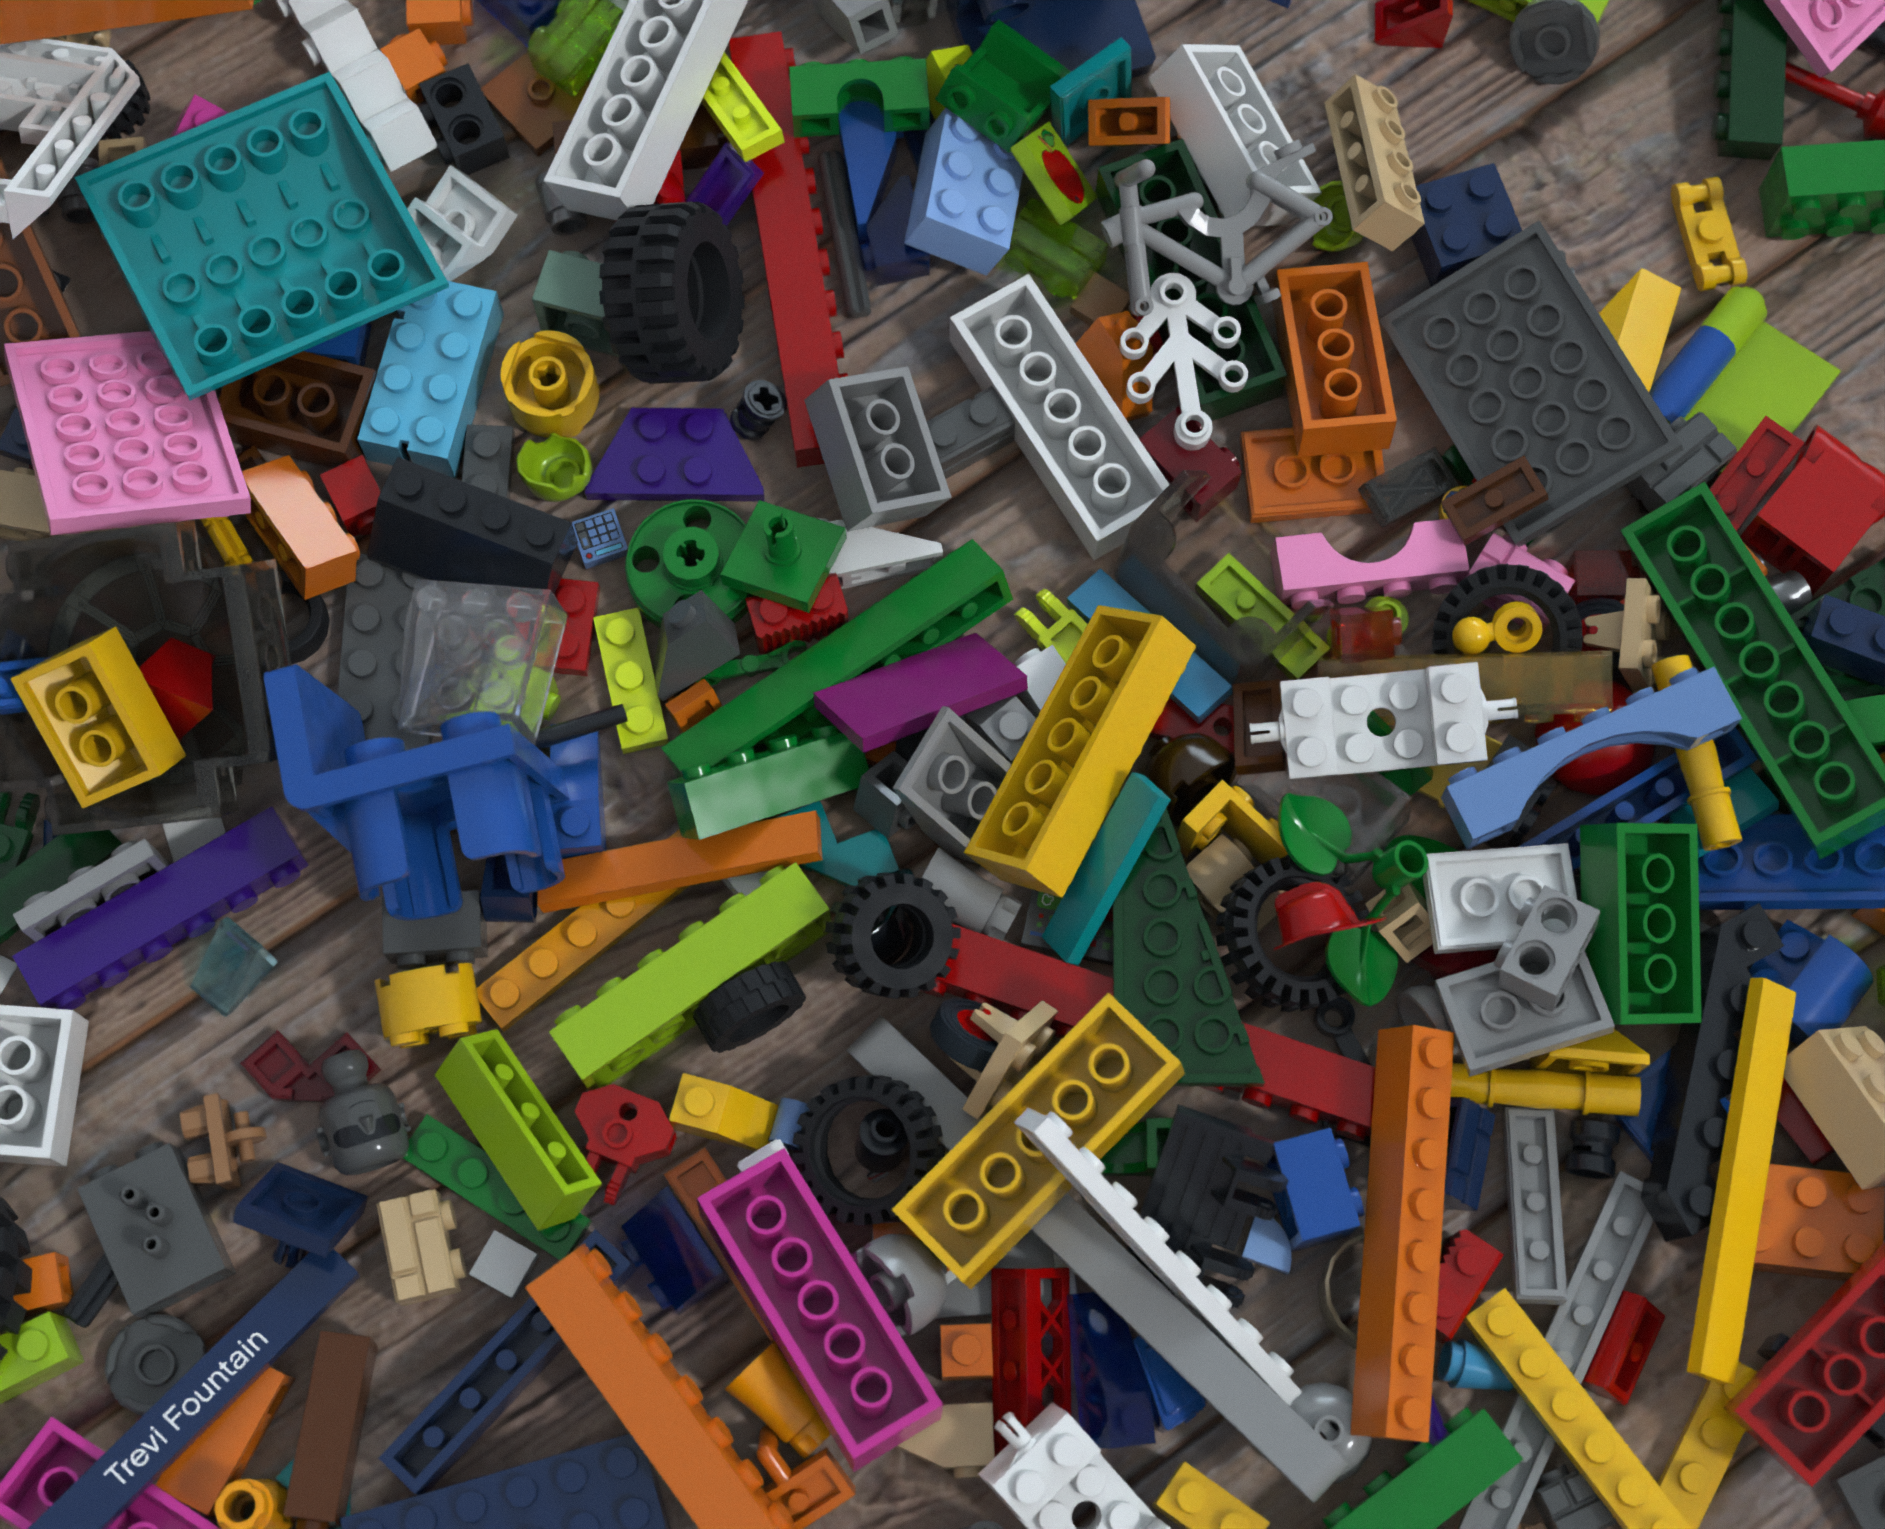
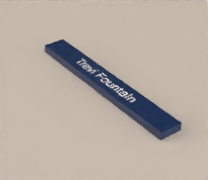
(201, 1395)

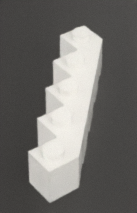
(365, 76)

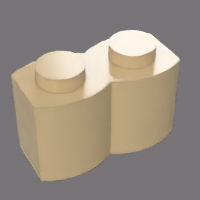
(1217, 870)

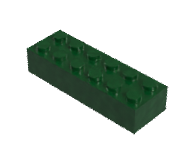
(1175, 177)

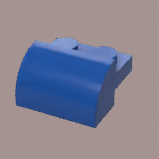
(1822, 973)

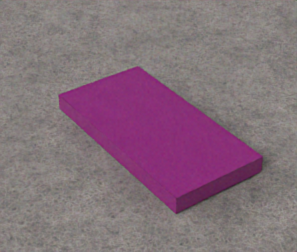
(912, 691)

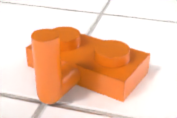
(807, 1489)

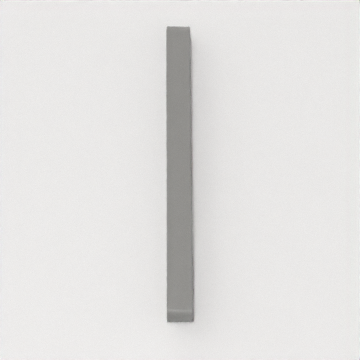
(1130, 1289)

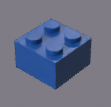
(1317, 1198)

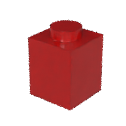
(353, 494)

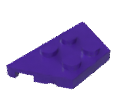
(675, 458)

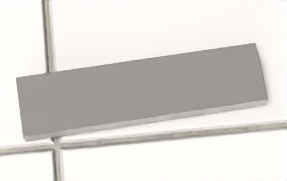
(1534, 1206)

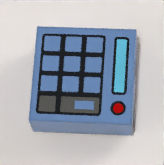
(600, 538)

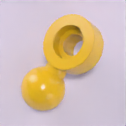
(1473, 634)

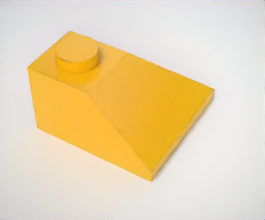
(1602, 1055)

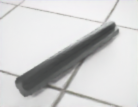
(844, 235)

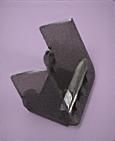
(1236, 653)

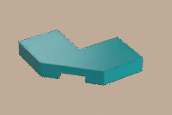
(851, 858)

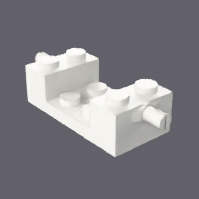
(1435, 710)
(1054, 1469)

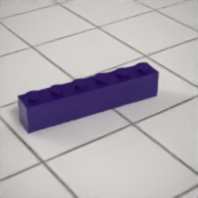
(161, 911)

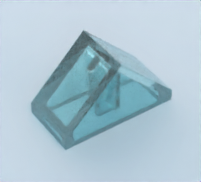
(231, 967)

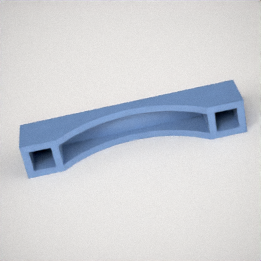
(1679, 716)

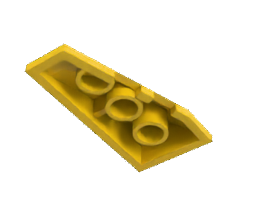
(1641, 320)

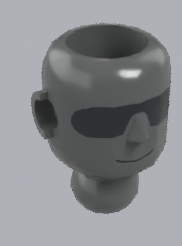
(362, 1121)

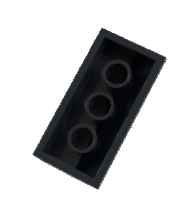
(465, 533)

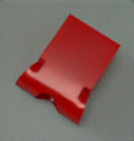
(1818, 510)

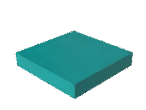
(1100, 77)

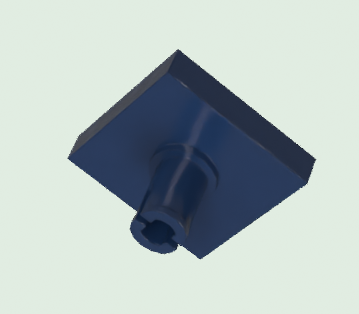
(299, 1212)

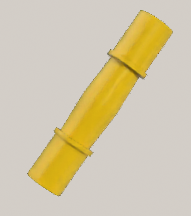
(1703, 776)
(1550, 1090)

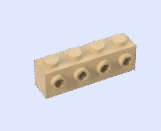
(1374, 162)

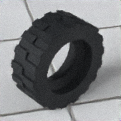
(749, 1006)

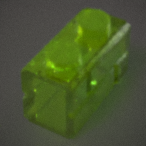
(574, 42)
(1056, 253)

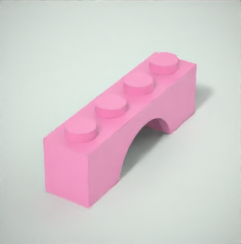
(1311, 569)

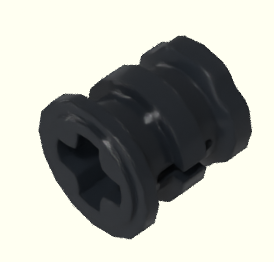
(758, 409)

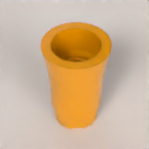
(780, 1401)
(269, 1505)

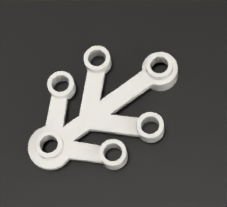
(1182, 351)

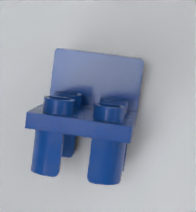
(402, 804)

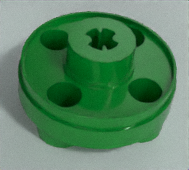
(675, 546)

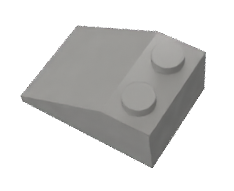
(951, 782)

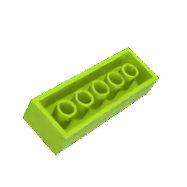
(658, 1001)

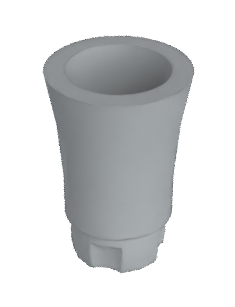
(976, 900)

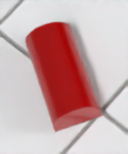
(1624, 1348)

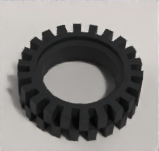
(1509, 580)
(1244, 945)

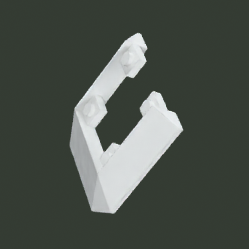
(62, 102)

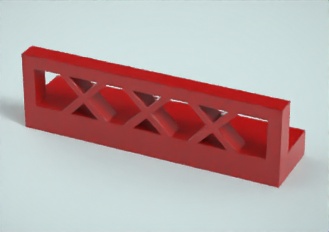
(1017, 1332)

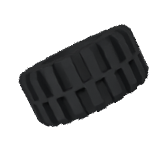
(672, 292)

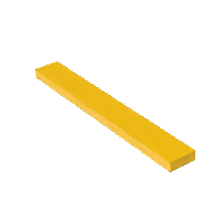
(1741, 1182)

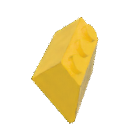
(99, 717)

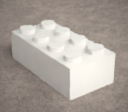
(1228, 125)

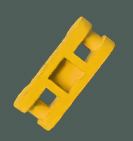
(1708, 234)

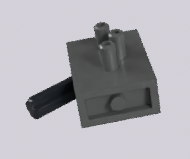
(153, 1236)

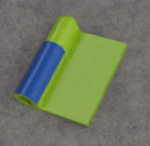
(1742, 371)

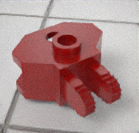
(622, 1141)

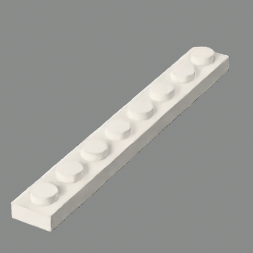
(1148, 1241)

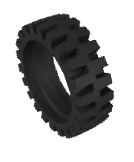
(814, 1145)

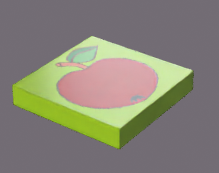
(1054, 173)

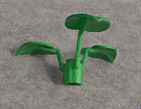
(1315, 838)

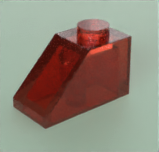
(1364, 633)

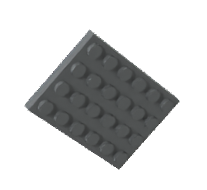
(1531, 371)

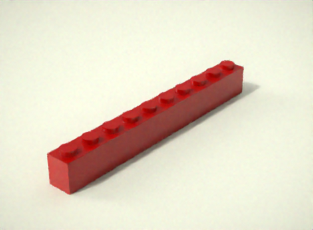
(789, 243)
(1295, 1074)

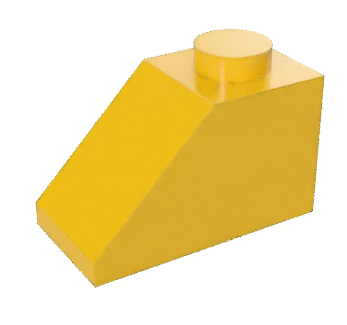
(722, 1113)

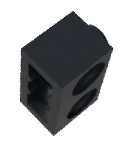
(466, 120)

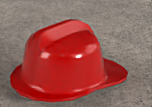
(1314, 910)

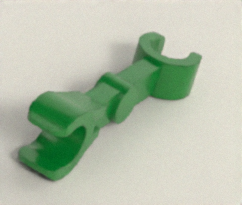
(752, 665)

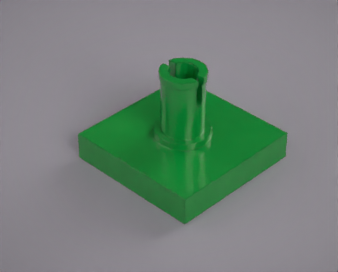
(783, 556)

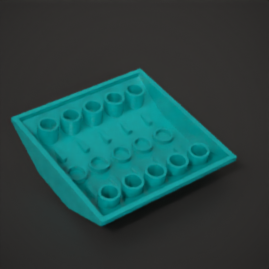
(260, 235)

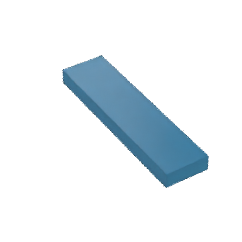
(1198, 688)

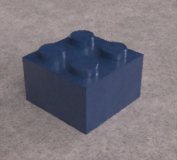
(1462, 220)

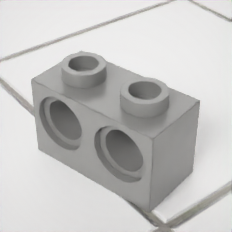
(1555, 951)

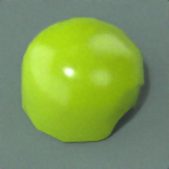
(1339, 233)
(554, 467)

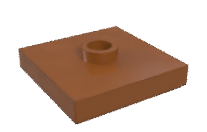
(530, 103)

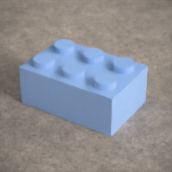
(964, 196)

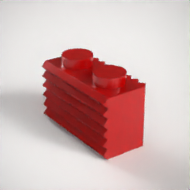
(779, 624)
(1462, 1276)

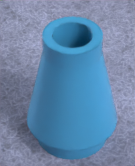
(1470, 1367)

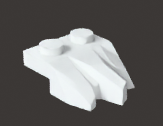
(460, 222)

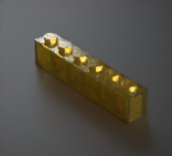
(1539, 680)

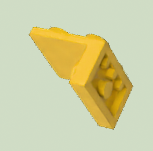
(1233, 812)

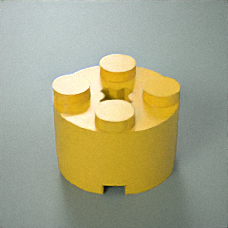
(529, 388)
(428, 1003)

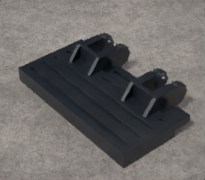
(1198, 1198)

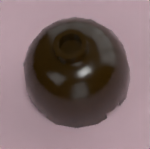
(1188, 770)

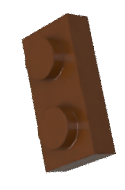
(1494, 500)
(1255, 704)

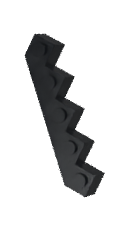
(1702, 1073)

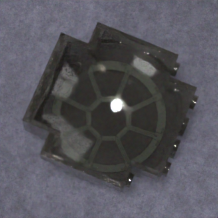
(153, 588)

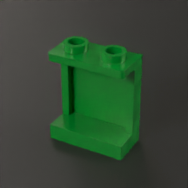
(1002, 86)

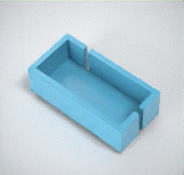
(432, 378)

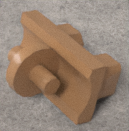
(215, 1122)

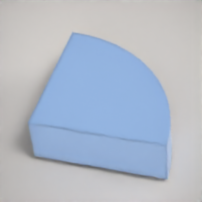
(1268, 1245)

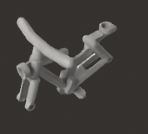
(1235, 278)

